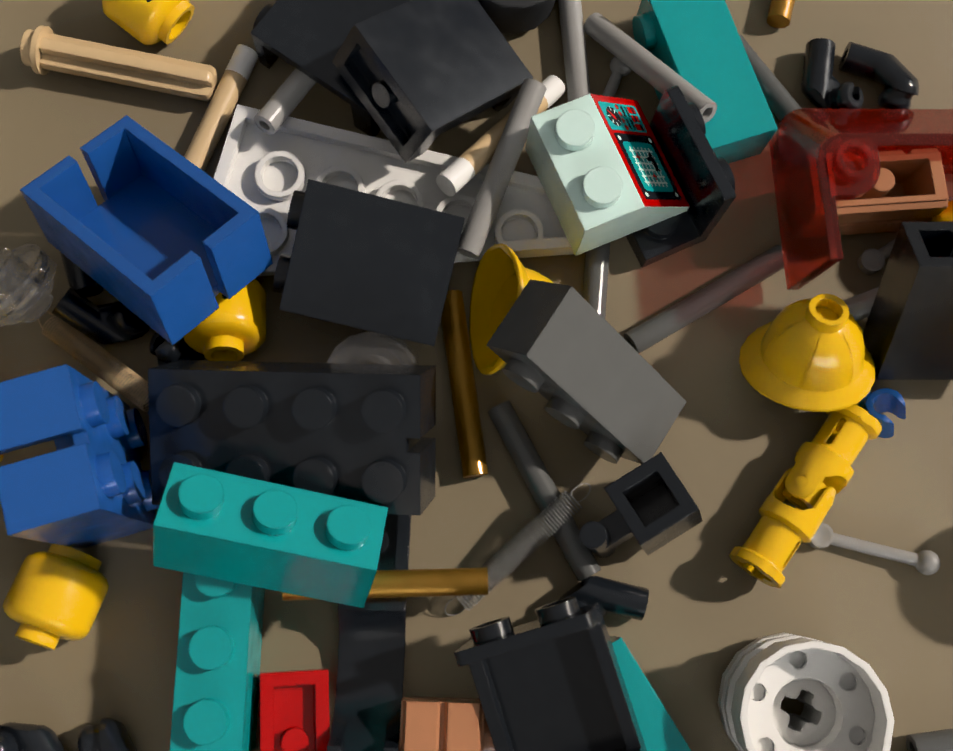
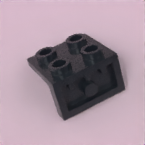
(700, 174)

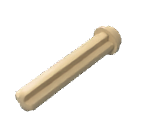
(73, 56)

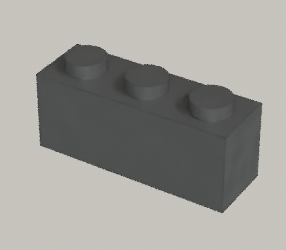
(585, 372)

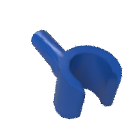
(884, 401)

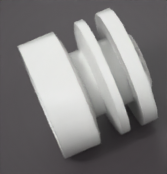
(840, 694)

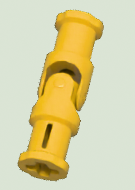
(811, 486)

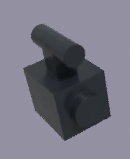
(649, 506)

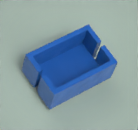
(162, 235)
(92, 481)

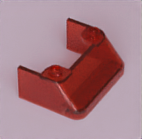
(834, 157)

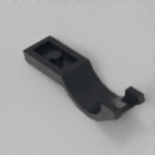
(373, 658)

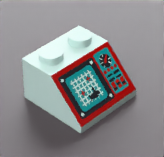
(602, 169)

